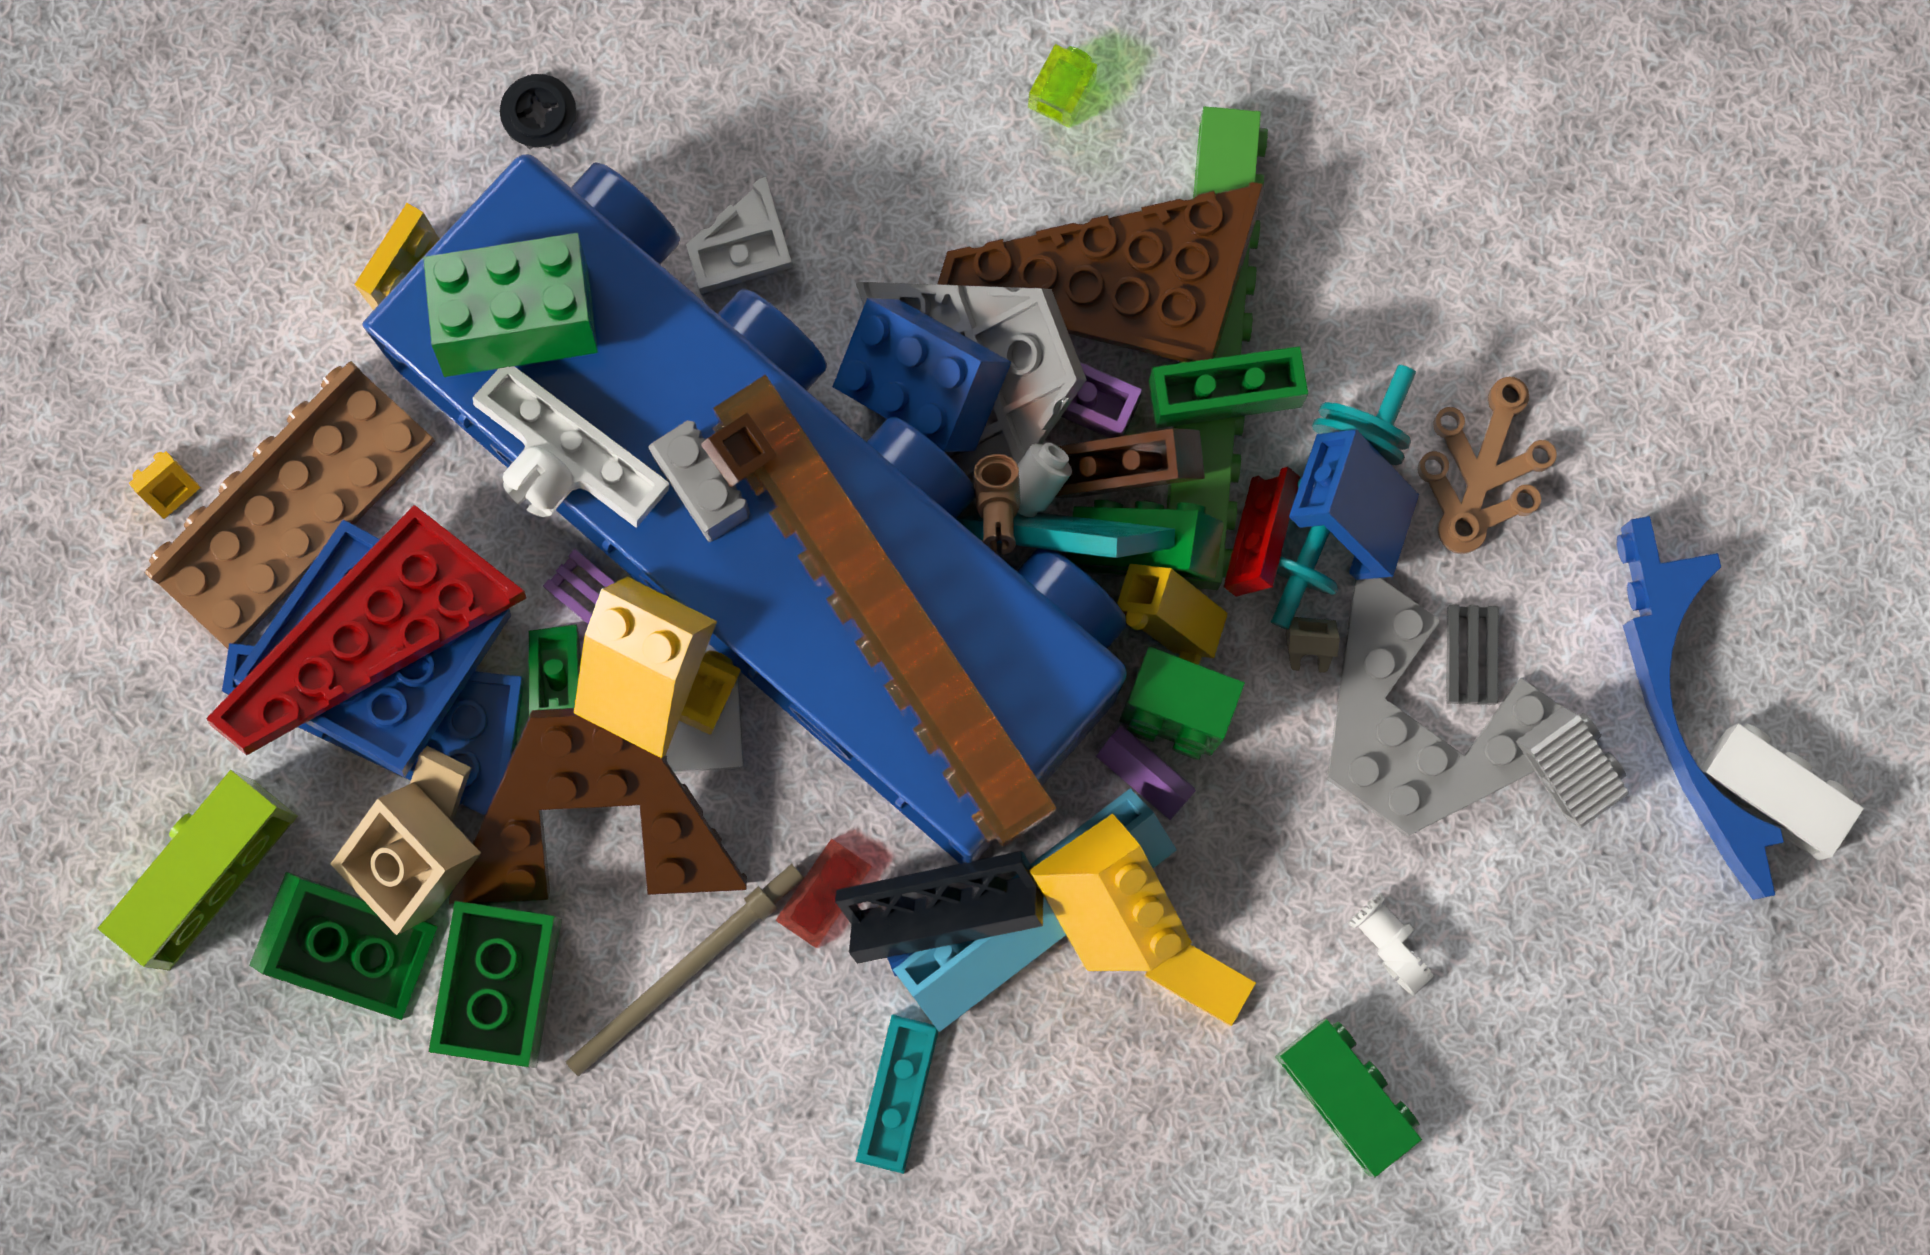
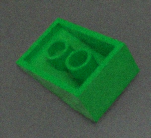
(340, 947)

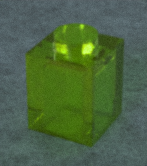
(1063, 84)

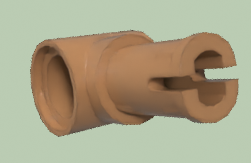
(997, 499)

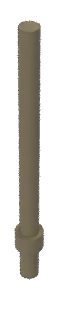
(759, 904)

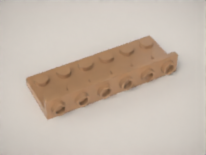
(287, 504)

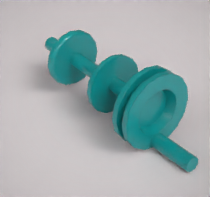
(1387, 440)

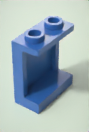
(1357, 500)

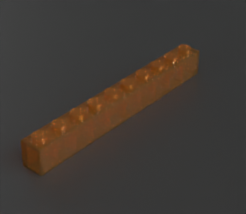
(890, 622)

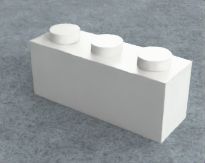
(1781, 790)

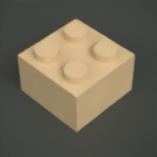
(405, 858)

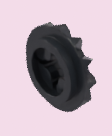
(518, 103)

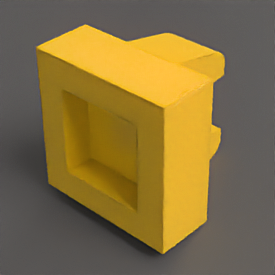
(164, 484)

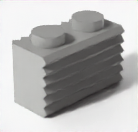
(698, 481)
(1574, 766)

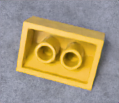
(1110, 901)

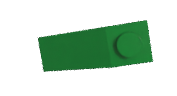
(553, 667)

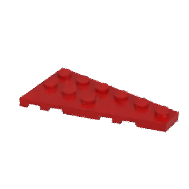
(385, 613)

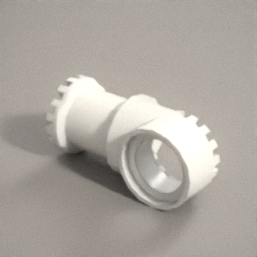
(1388, 935)

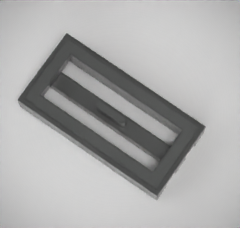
(1473, 614)

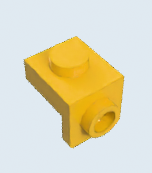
(710, 691)

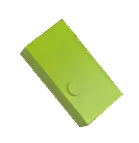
(197, 871)

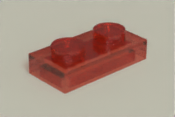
(813, 906)

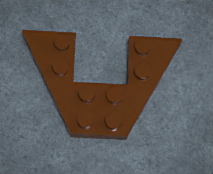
(580, 765)

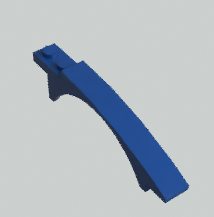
(1662, 597)

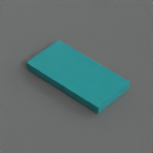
(1082, 535)

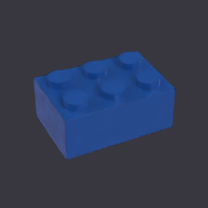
(921, 373)

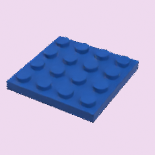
(401, 711)

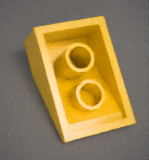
(640, 663)

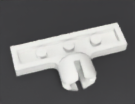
(564, 452)

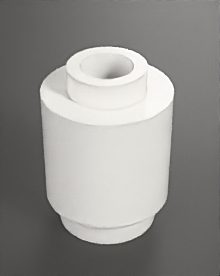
(1041, 477)

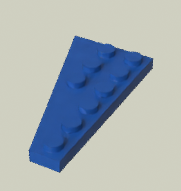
(475, 731)

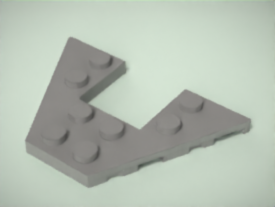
(1022, 328)
(1391, 758)

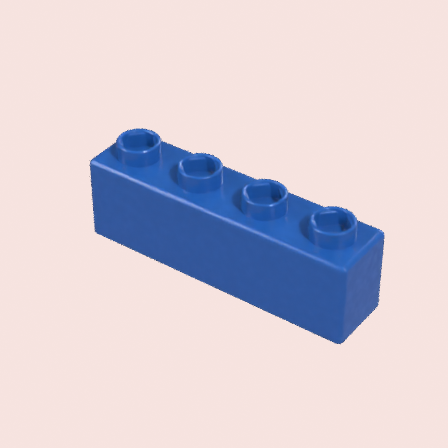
(664, 358)

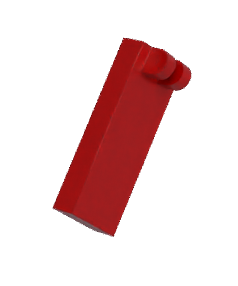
(1261, 533)

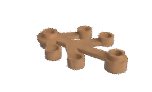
(1481, 472)

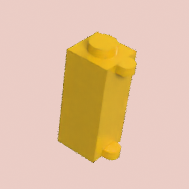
(1172, 611)

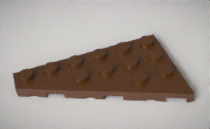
(1132, 279)

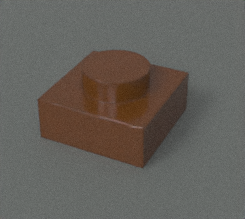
(739, 449)

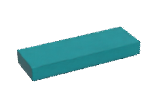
(897, 1094)

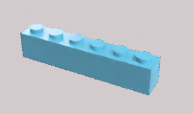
(960, 975)

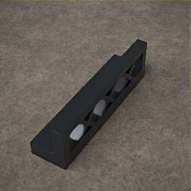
(946, 913)

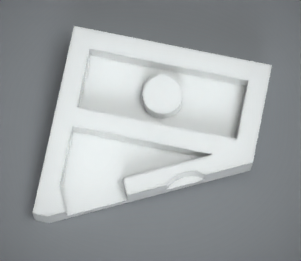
(741, 243)

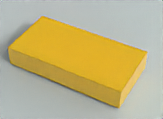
(1204, 983)

